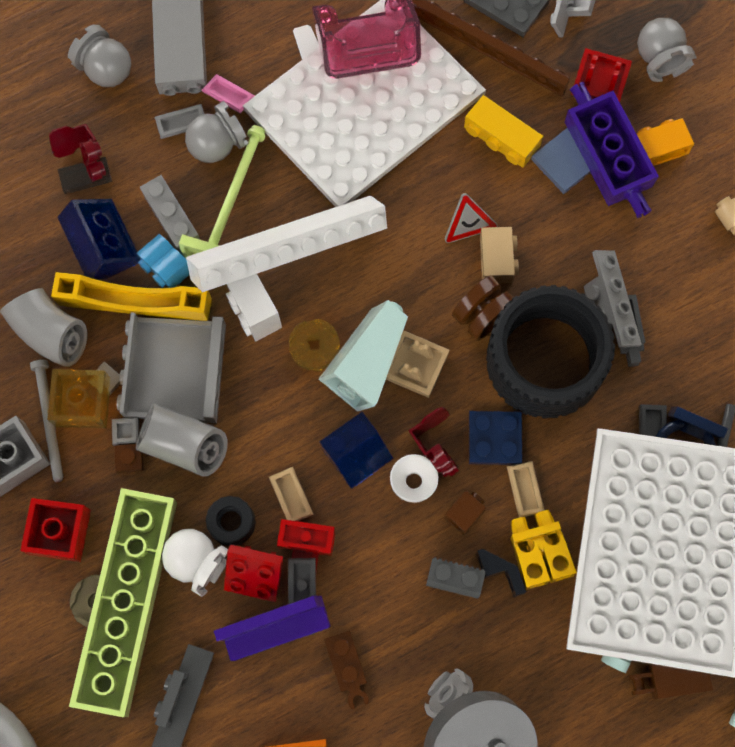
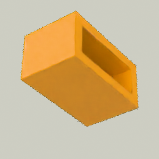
(666, 141)

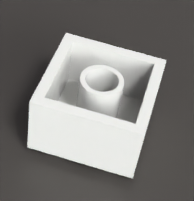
(255, 307)

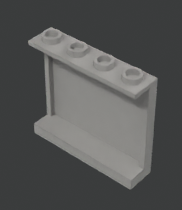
(172, 366)

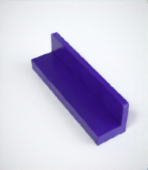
(274, 628)

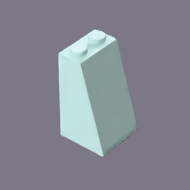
(366, 357)

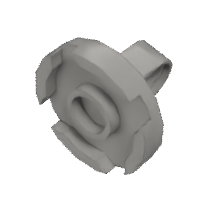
(446, 689)

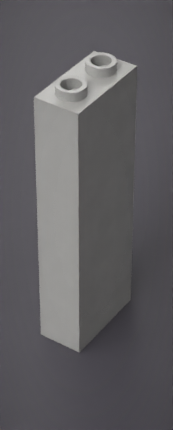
(179, 46)

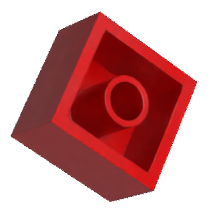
(55, 530)

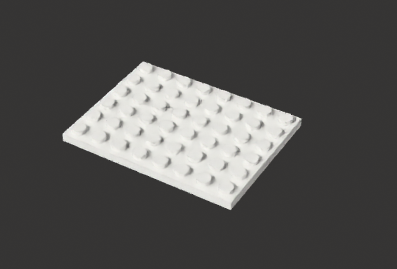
(365, 124)
(658, 554)

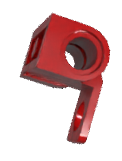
(306, 539)

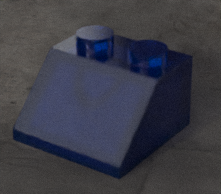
(356, 450)

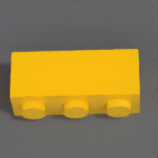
(502, 131)

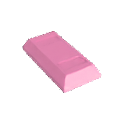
(226, 91)

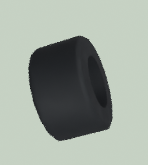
(224, 505)

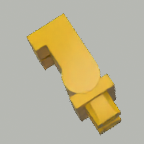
(538, 543)

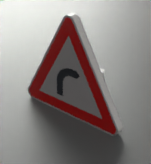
(467, 220)

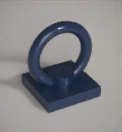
(692, 425)

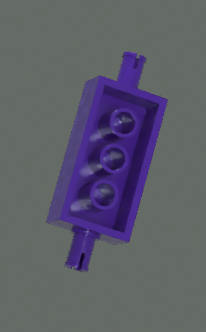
(611, 148)

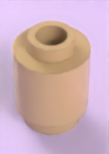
(726, 213)

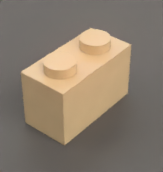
(497, 254)

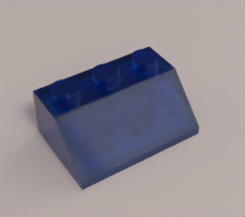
(98, 237)

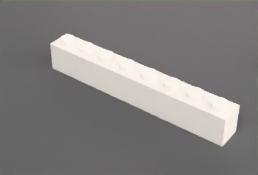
(286, 243)

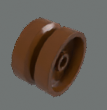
(481, 307)

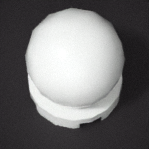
(192, 558)

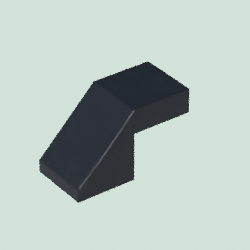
(495, 565)

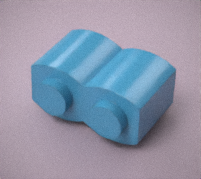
(164, 262)

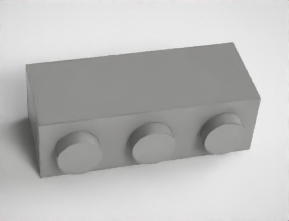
(168, 210)

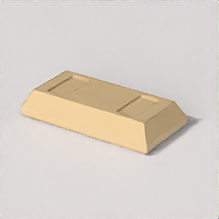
(525, 489)
(291, 495)

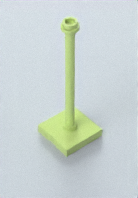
(190, 245)

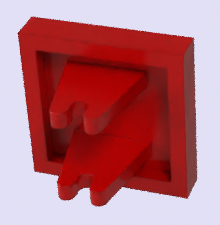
(603, 73)
(253, 573)

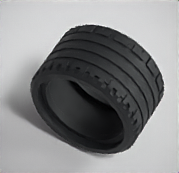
(569, 308)

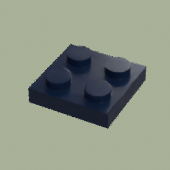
(495, 437)

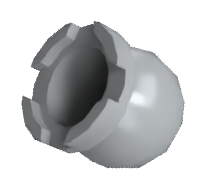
(664, 47)
(100, 57)
(213, 136)

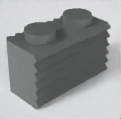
(455, 578)

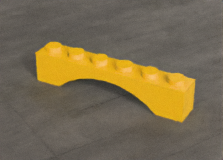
(93, 294)

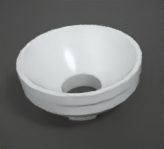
(414, 465)

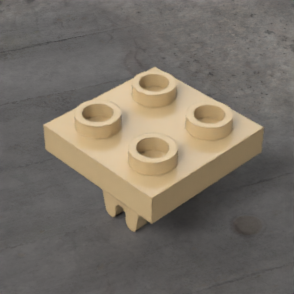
(417, 364)

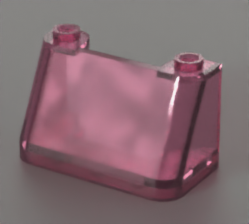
(368, 41)

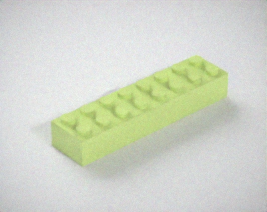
(123, 604)

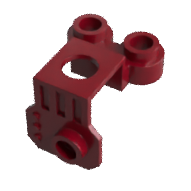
(66, 140)
(437, 455)

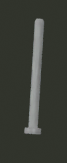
(40, 367)

